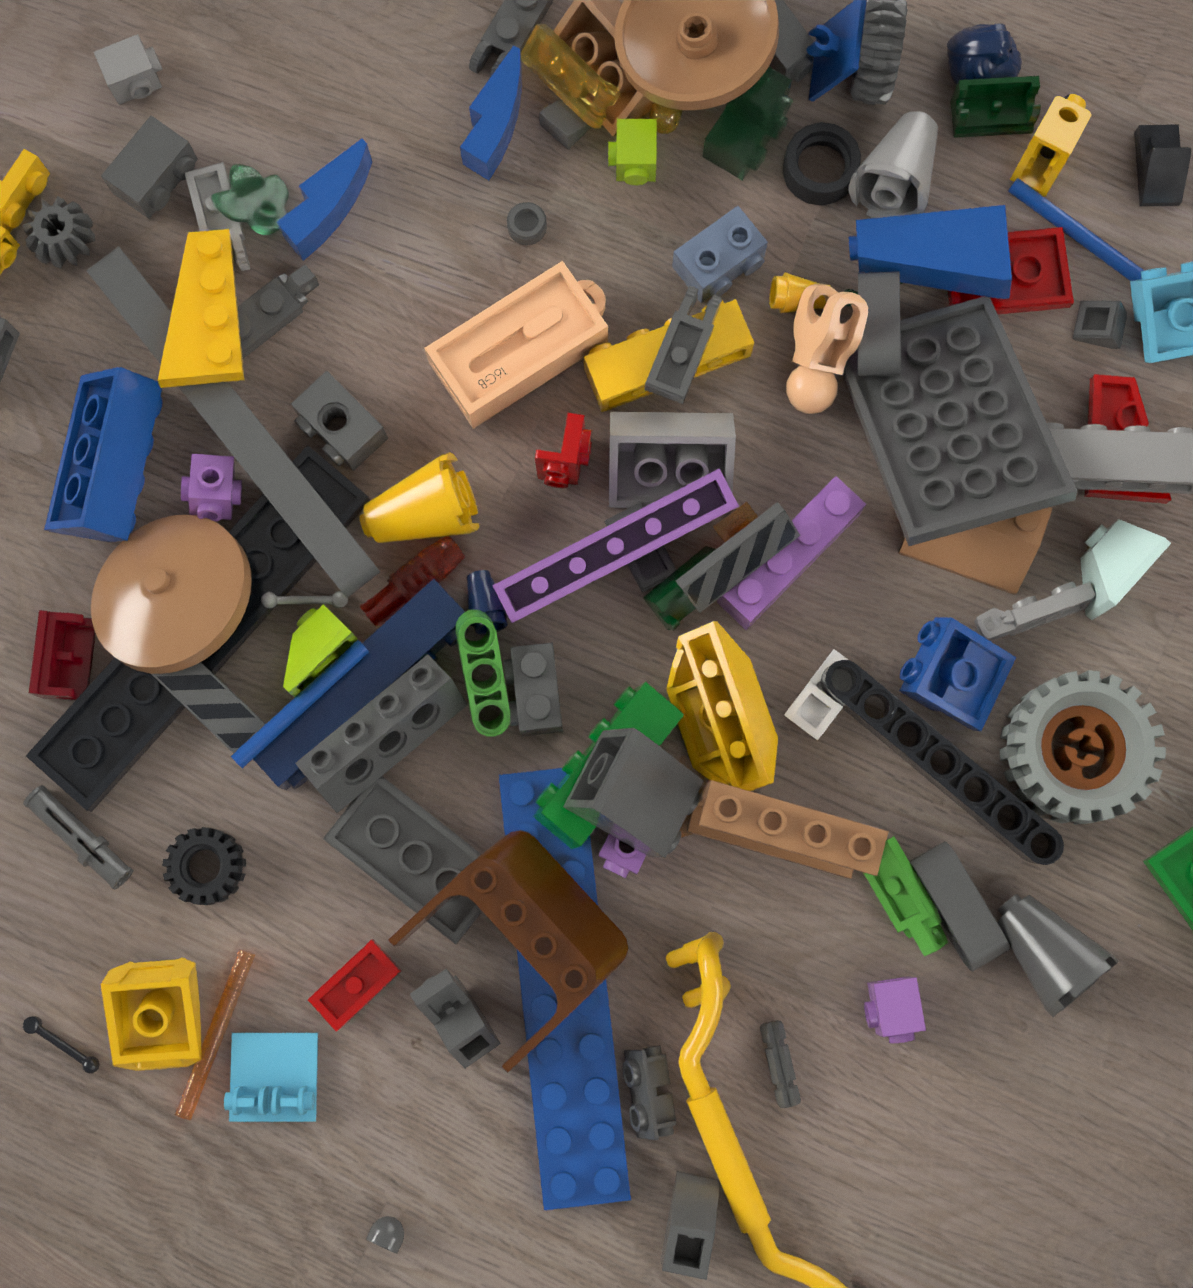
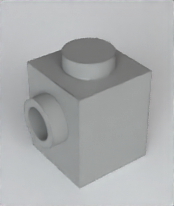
(129, 69)

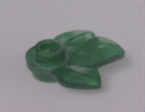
(251, 197)

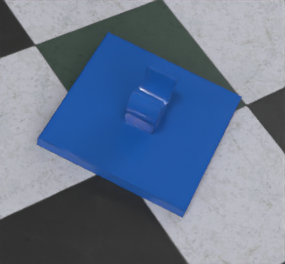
(836, 48)

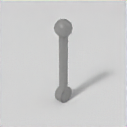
(337, 599)

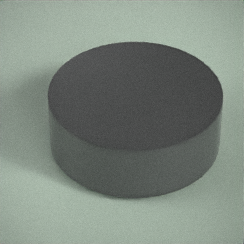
(526, 223)

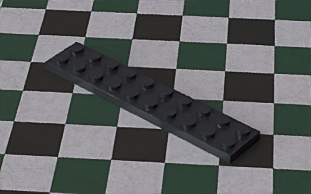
(130, 708)

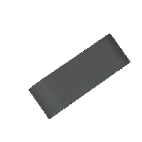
(881, 337)
(960, 907)

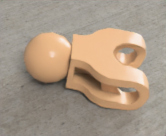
(823, 346)

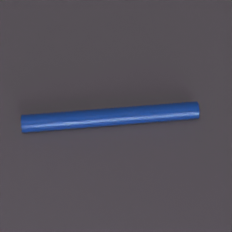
(1075, 230)
(300, 704)

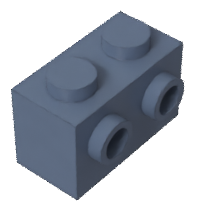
(720, 254)

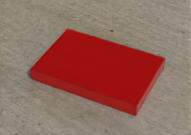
(1037, 272)

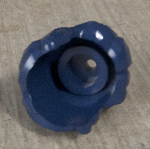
(983, 53)

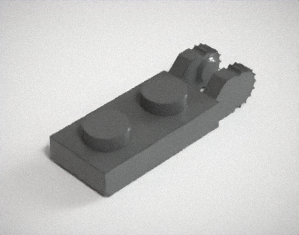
(508, 28)
(682, 349)

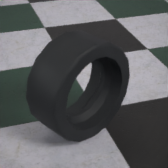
(824, 135)

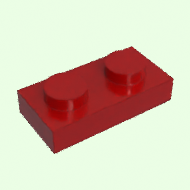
(354, 985)

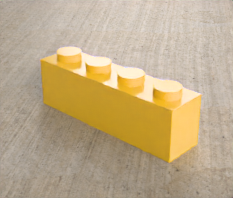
(621, 370)

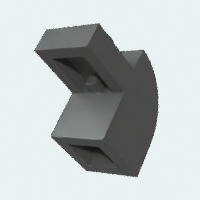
(455, 1017)

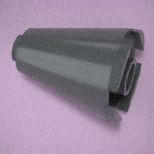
(1052, 952)

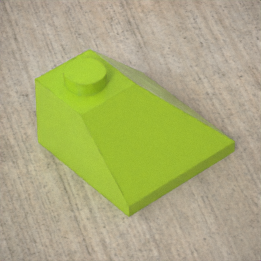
(315, 647)

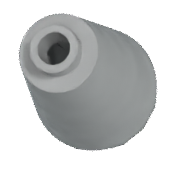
(898, 170)

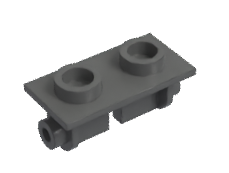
(650, 1113)

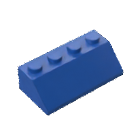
(105, 455)

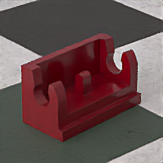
(62, 656)

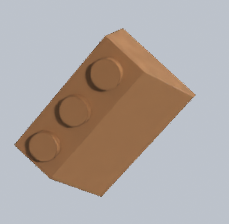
(590, 33)
(987, 554)

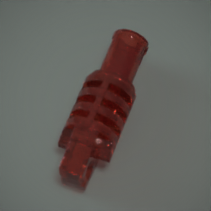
(430, 563)

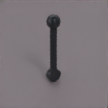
(34, 1025)

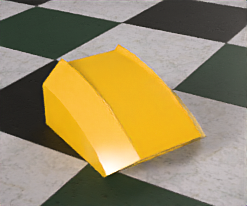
(153, 1014)

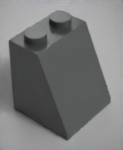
(635, 792)

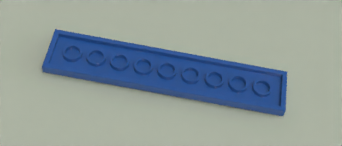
(575, 1063)

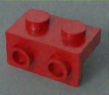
(564, 468)

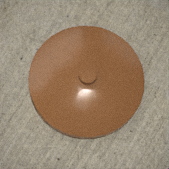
(695, 49)
(171, 594)

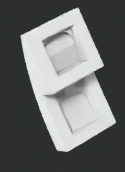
(813, 707)

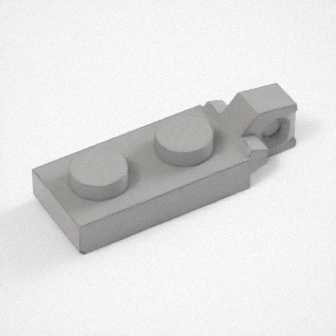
(1032, 613)

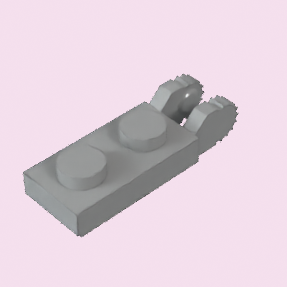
(201, 185)

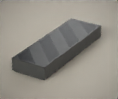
(738, 557)
(213, 704)

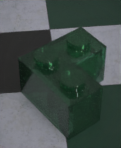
(748, 124)

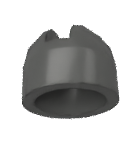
(387, 1233)

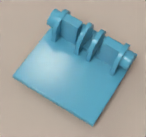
(273, 1077)

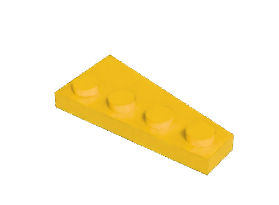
(204, 318)

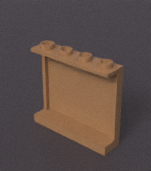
(787, 831)

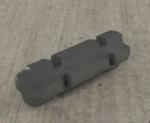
(780, 1064)

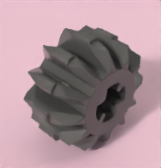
(52, 221)

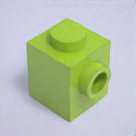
(634, 151)

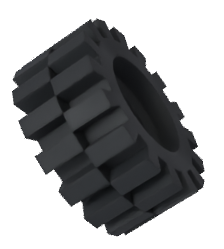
(179, 860)

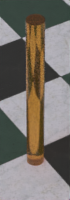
(215, 1034)

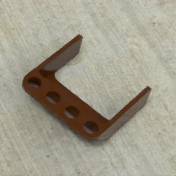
(542, 917)

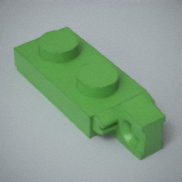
(907, 899)

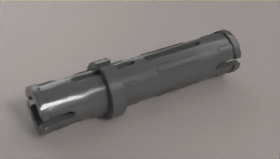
(44, 804)

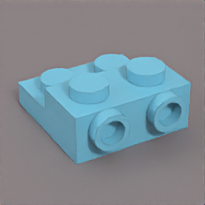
(1165, 312)

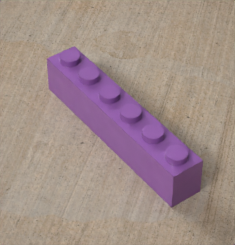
(615, 545)

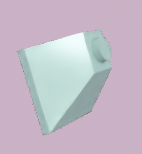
(1117, 561)

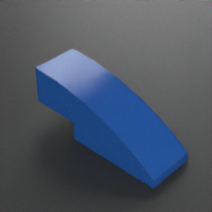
(494, 117)
(327, 199)

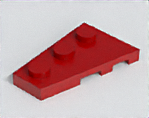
(1117, 405)

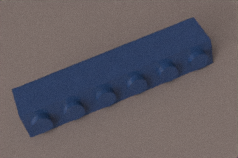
(401, 642)

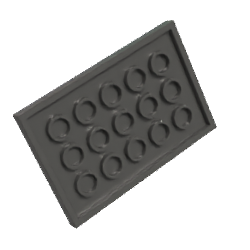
(958, 426)

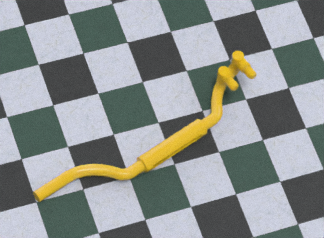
(715, 1124)

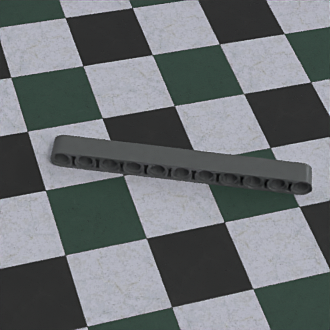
(241, 433)

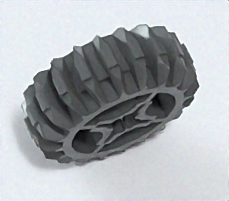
(879, 51)

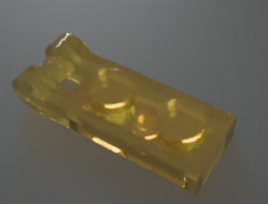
(568, 75)

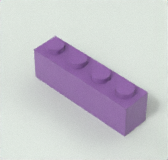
(819, 527)

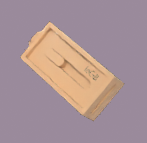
(519, 343)

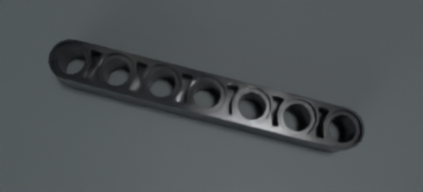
(961, 767)

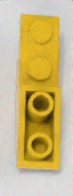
(17, 190)

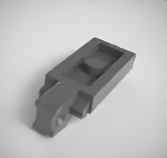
(273, 307)

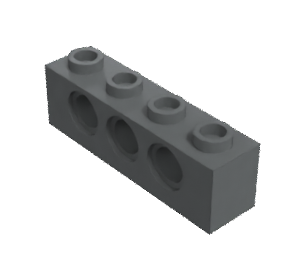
(382, 733)

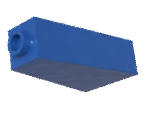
(939, 249)

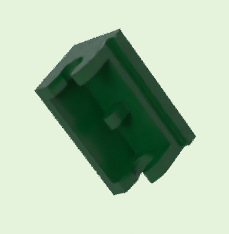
(995, 106)
(669, 600)

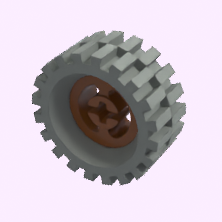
(1091, 706)

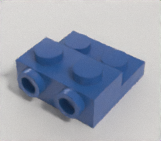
(956, 672)

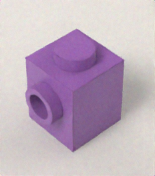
(895, 1009)

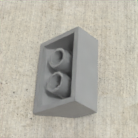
(666, 451)

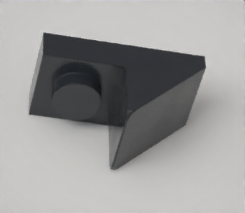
(1161, 165)

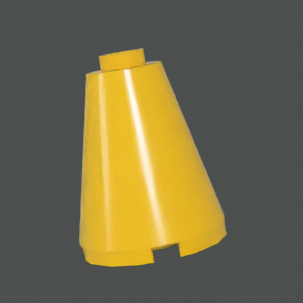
(423, 505)

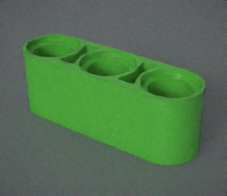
(483, 692)

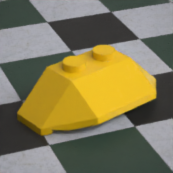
(722, 709)

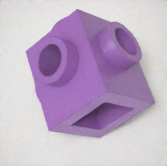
(211, 487)

